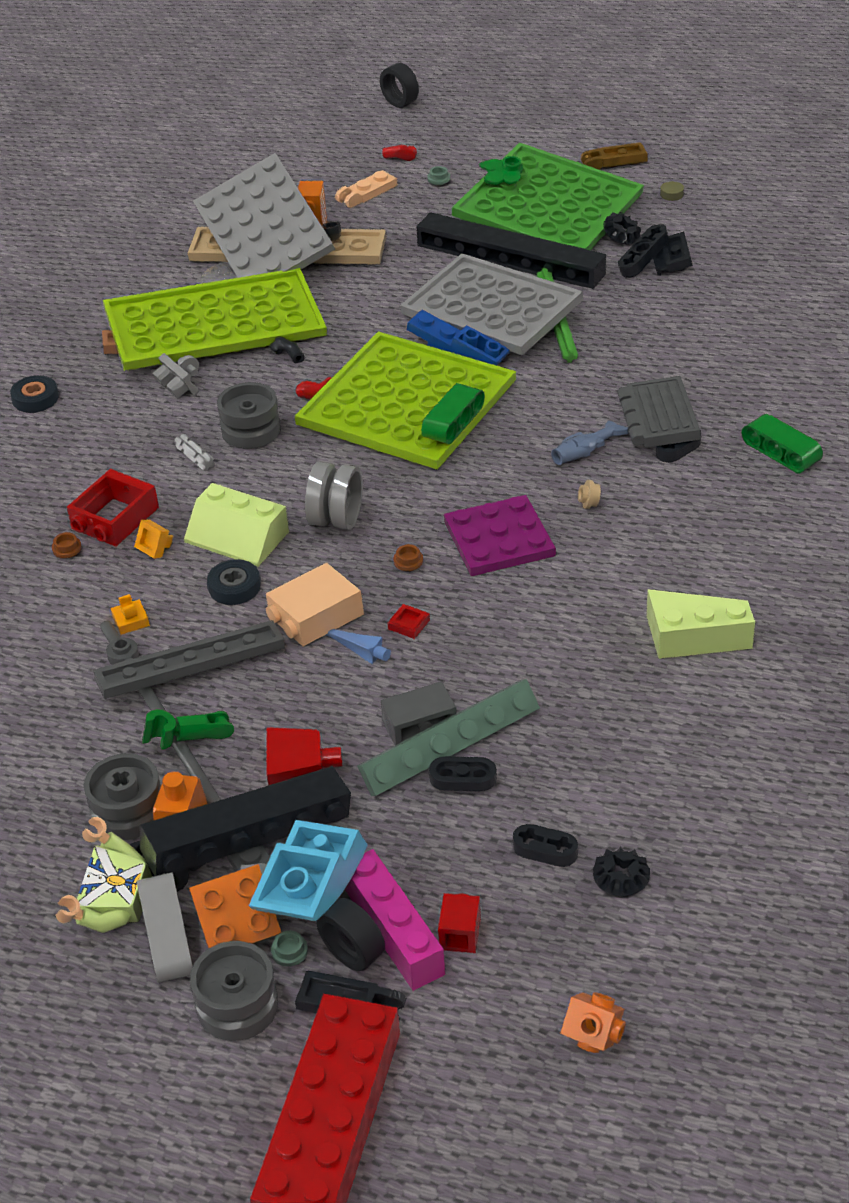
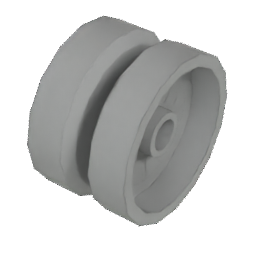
(333, 495)

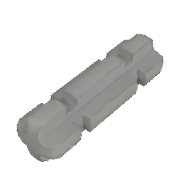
(194, 452)

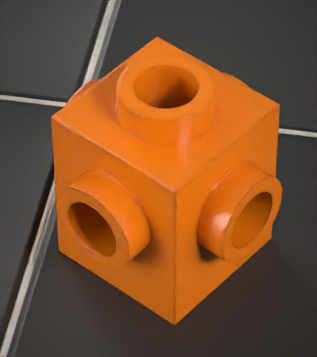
(594, 1021)

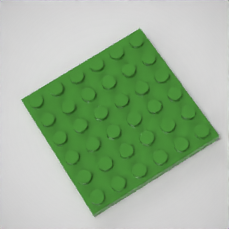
(551, 200)

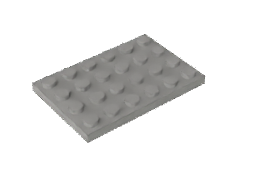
(263, 221)
(494, 301)

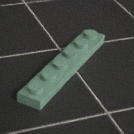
(448, 737)

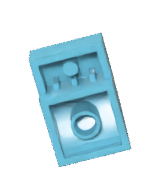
(309, 870)

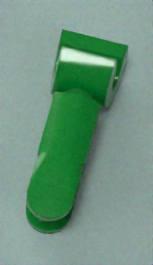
(184, 728)

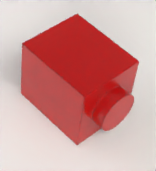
(459, 922)

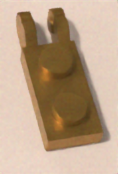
(615, 155)

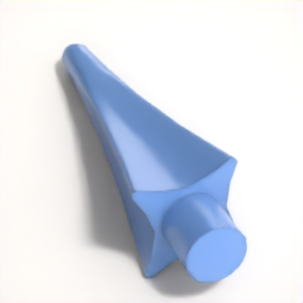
(364, 645)

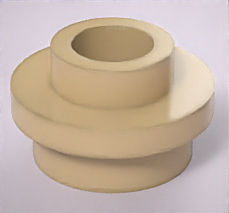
(589, 494)

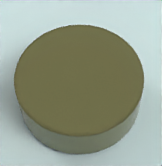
(672, 191)

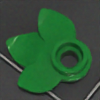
(504, 170)

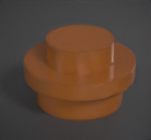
(66, 545)
(408, 558)

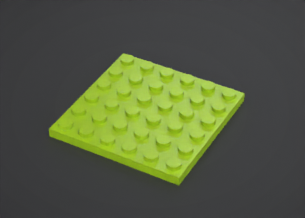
(391, 389)

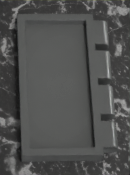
(658, 412)

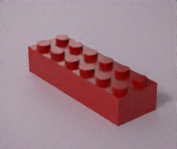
(329, 1104)

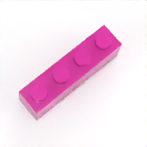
(404, 931)

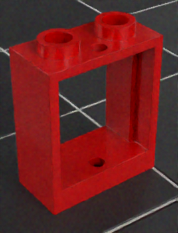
(141, 503)

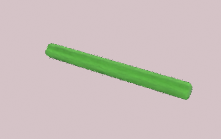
(562, 329)

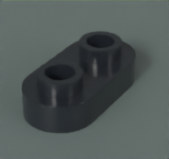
(462, 773)

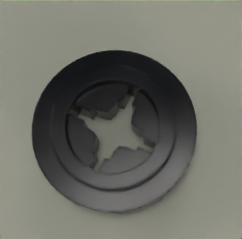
(615, 231)
(617, 882)

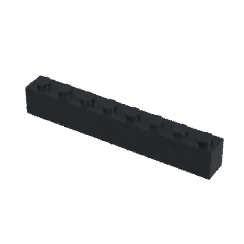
(512, 249)

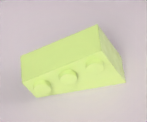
(698, 624)

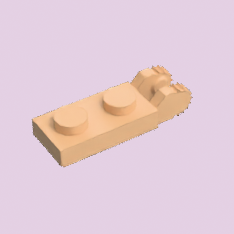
(366, 189)

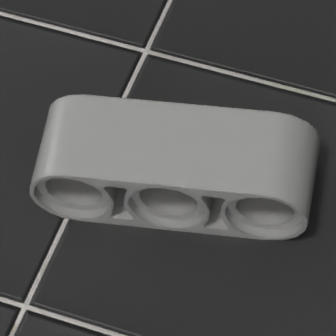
(165, 927)

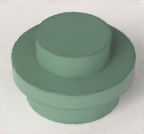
(438, 175)
(289, 948)

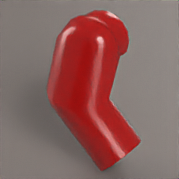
(402, 152)
(309, 389)

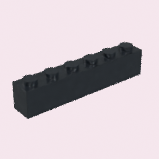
(243, 821)

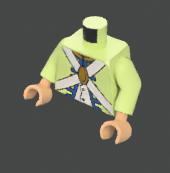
(109, 887)

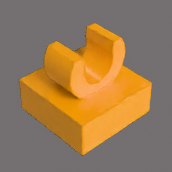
(152, 539)
(129, 615)

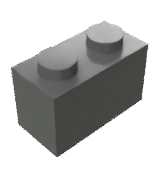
(416, 711)

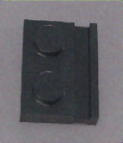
(674, 255)

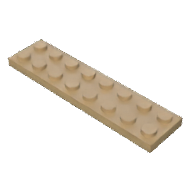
(352, 247)

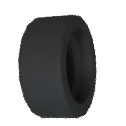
(407, 80)
(351, 934)

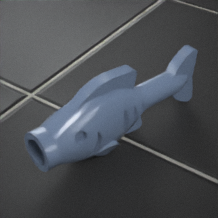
(581, 445)

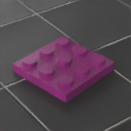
(499, 535)

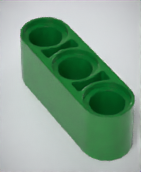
(453, 413)
(782, 443)

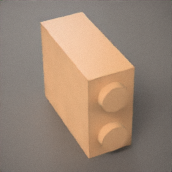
(314, 604)

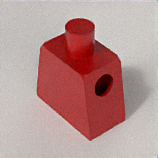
(297, 753)

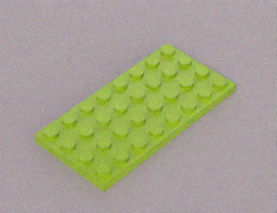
(213, 318)

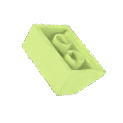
(236, 524)

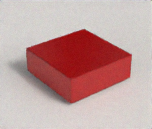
(408, 621)

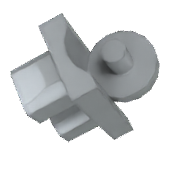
(177, 376)

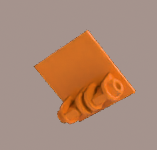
(225, 909)

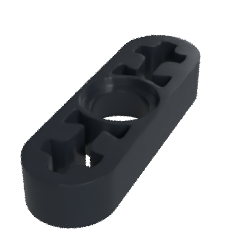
(636, 258)

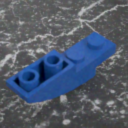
(463, 342)

